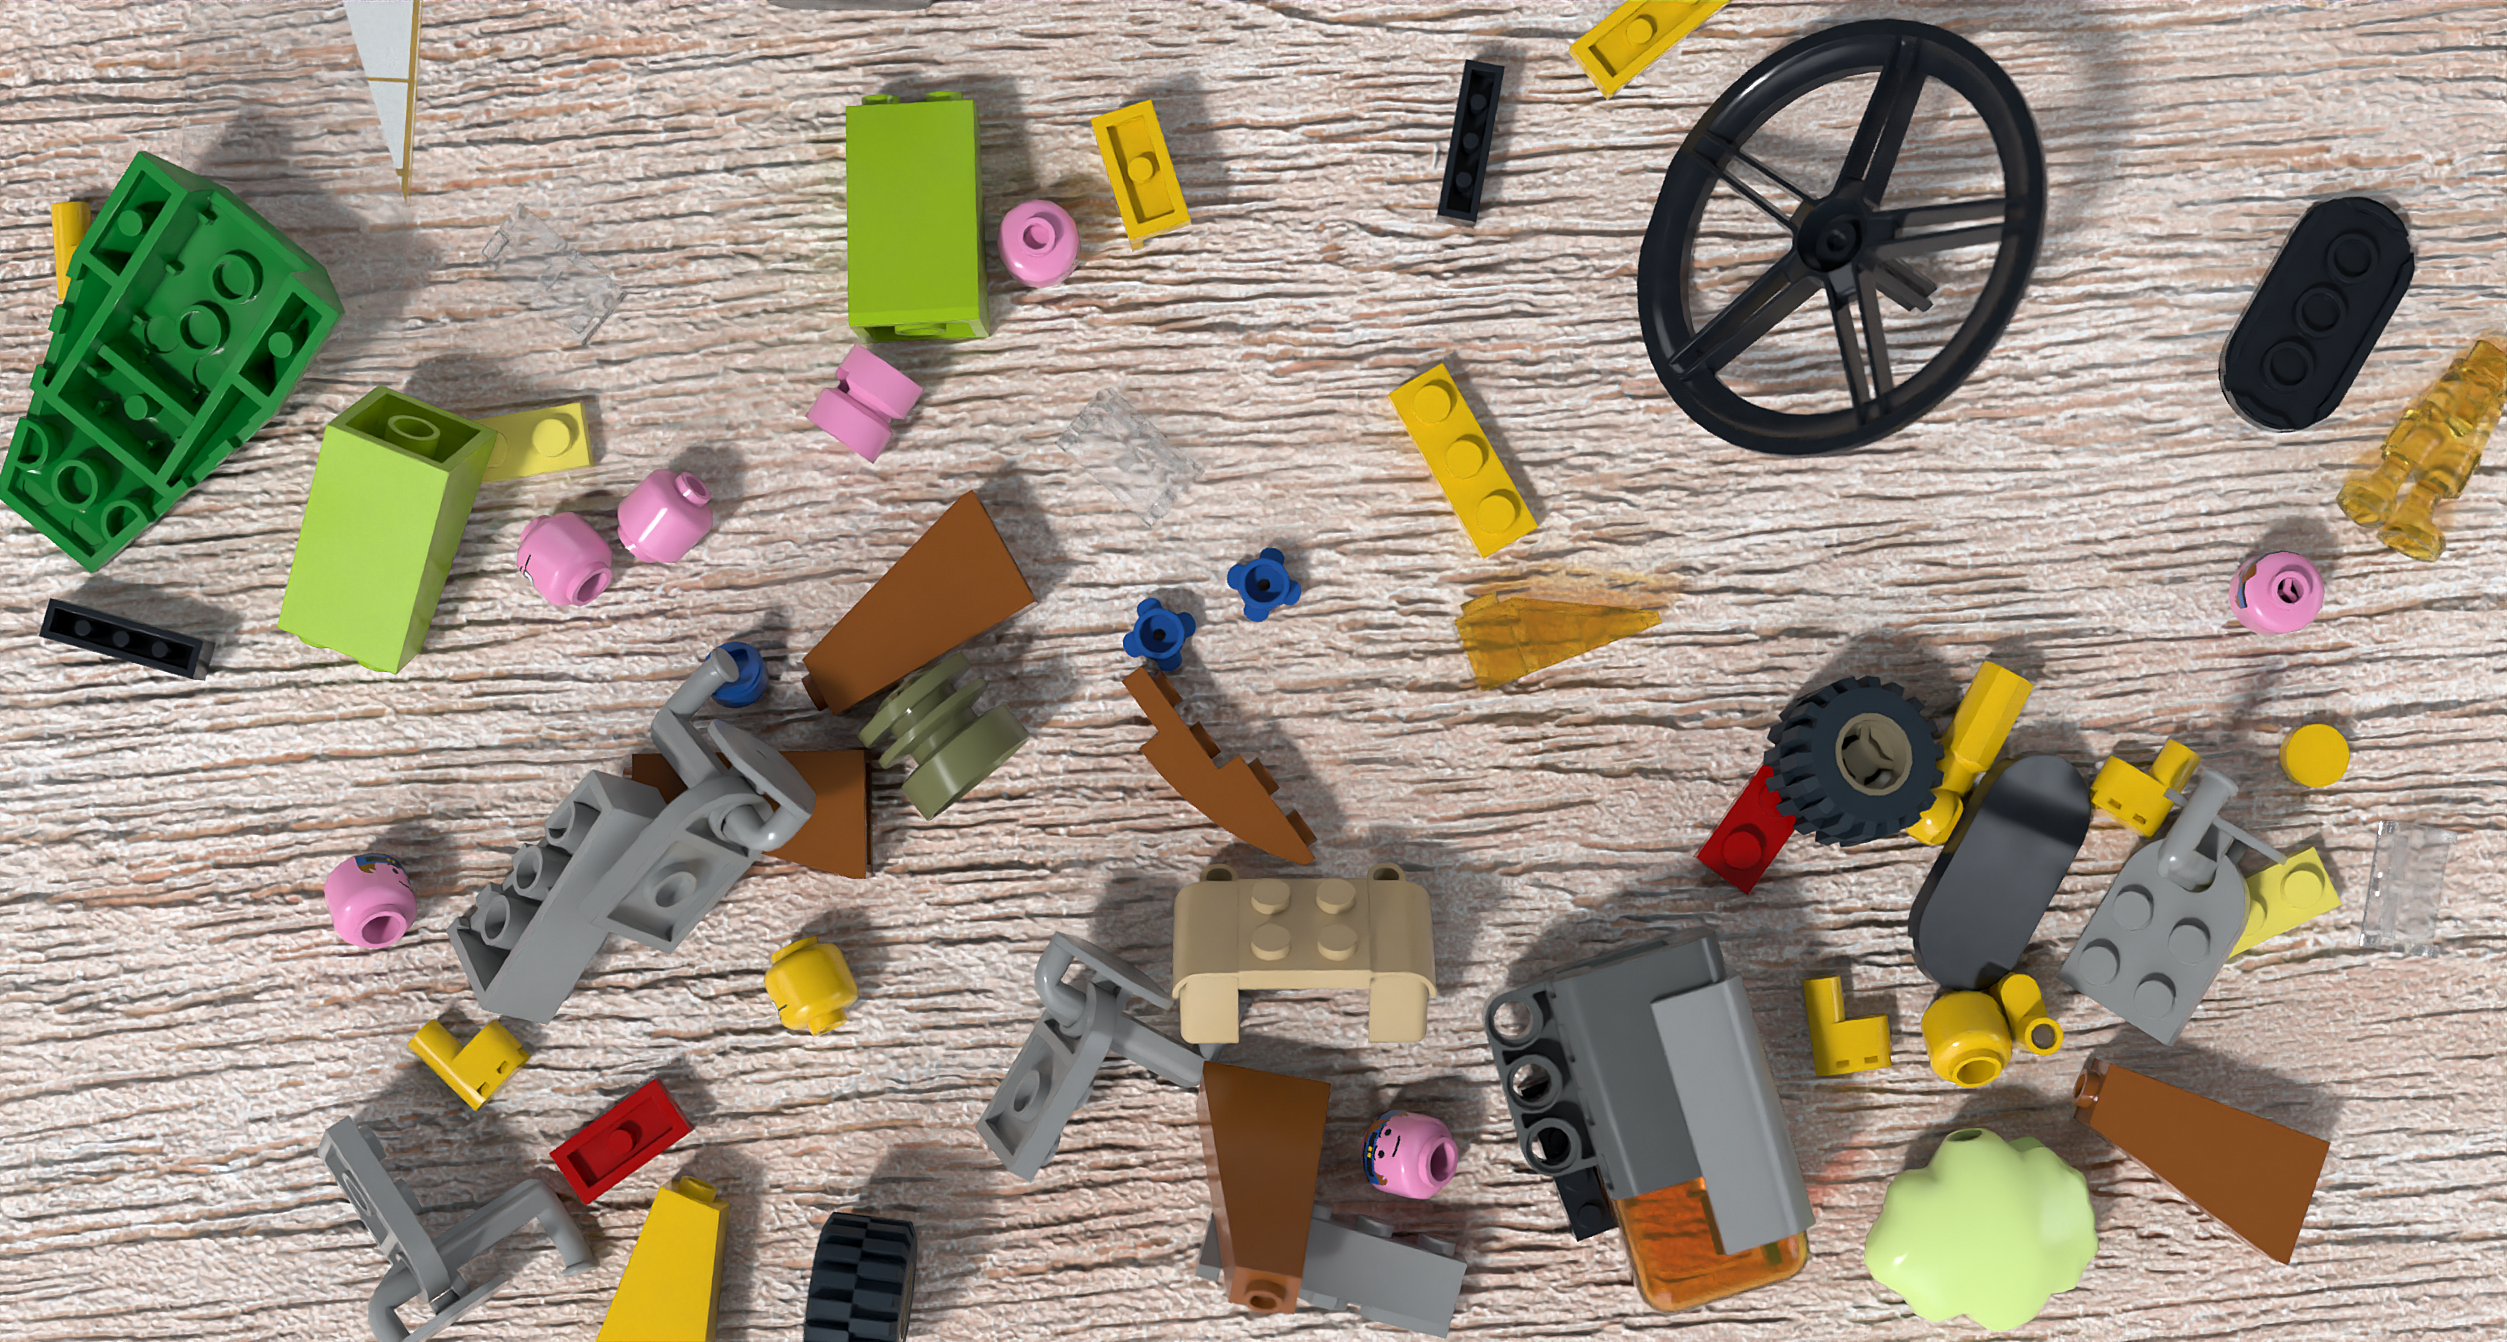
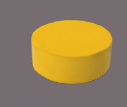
(2314, 755)

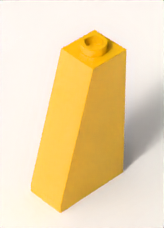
(674, 1270)

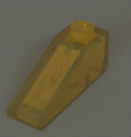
(1529, 634)

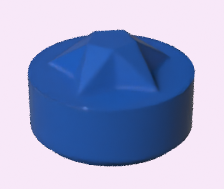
(751, 681)

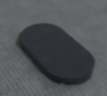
(2316, 314)
(1999, 871)

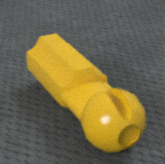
(1971, 746)

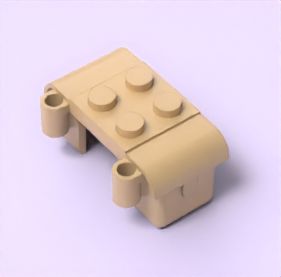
(1303, 937)

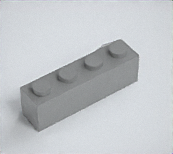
(528, 934)
(1369, 1267)

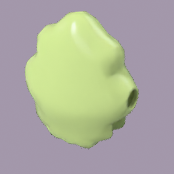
(1983, 1230)

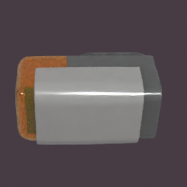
(1673, 1106)

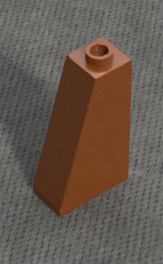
(925, 608)
(838, 832)
(2220, 1159)
(1262, 1172)

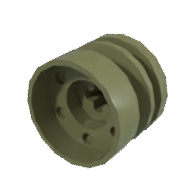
(943, 735)

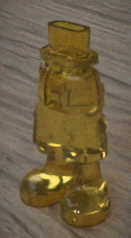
(2440, 446)

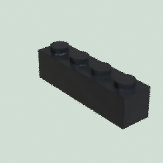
(1470, 144)
(127, 639)
(1576, 1191)

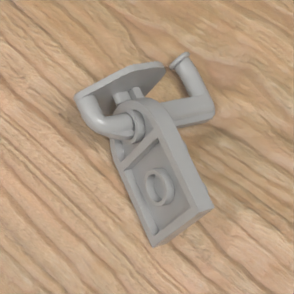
(707, 832)
(2153, 940)
(1069, 1045)
(430, 1266)

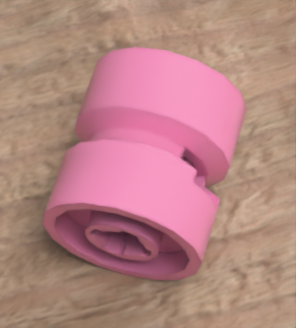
(864, 403)

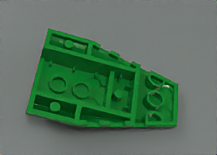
(162, 359)

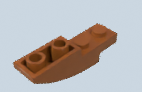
(1229, 796)

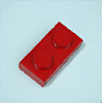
(1747, 834)
(621, 1141)

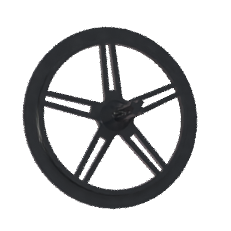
(1842, 238)

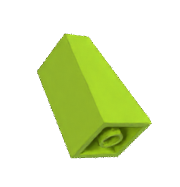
(915, 220)
(383, 527)

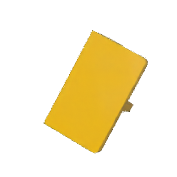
(1140, 172)

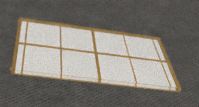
(316, 131)

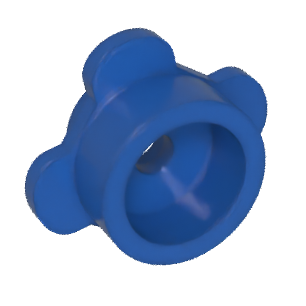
(1268, 567)
(1154, 617)

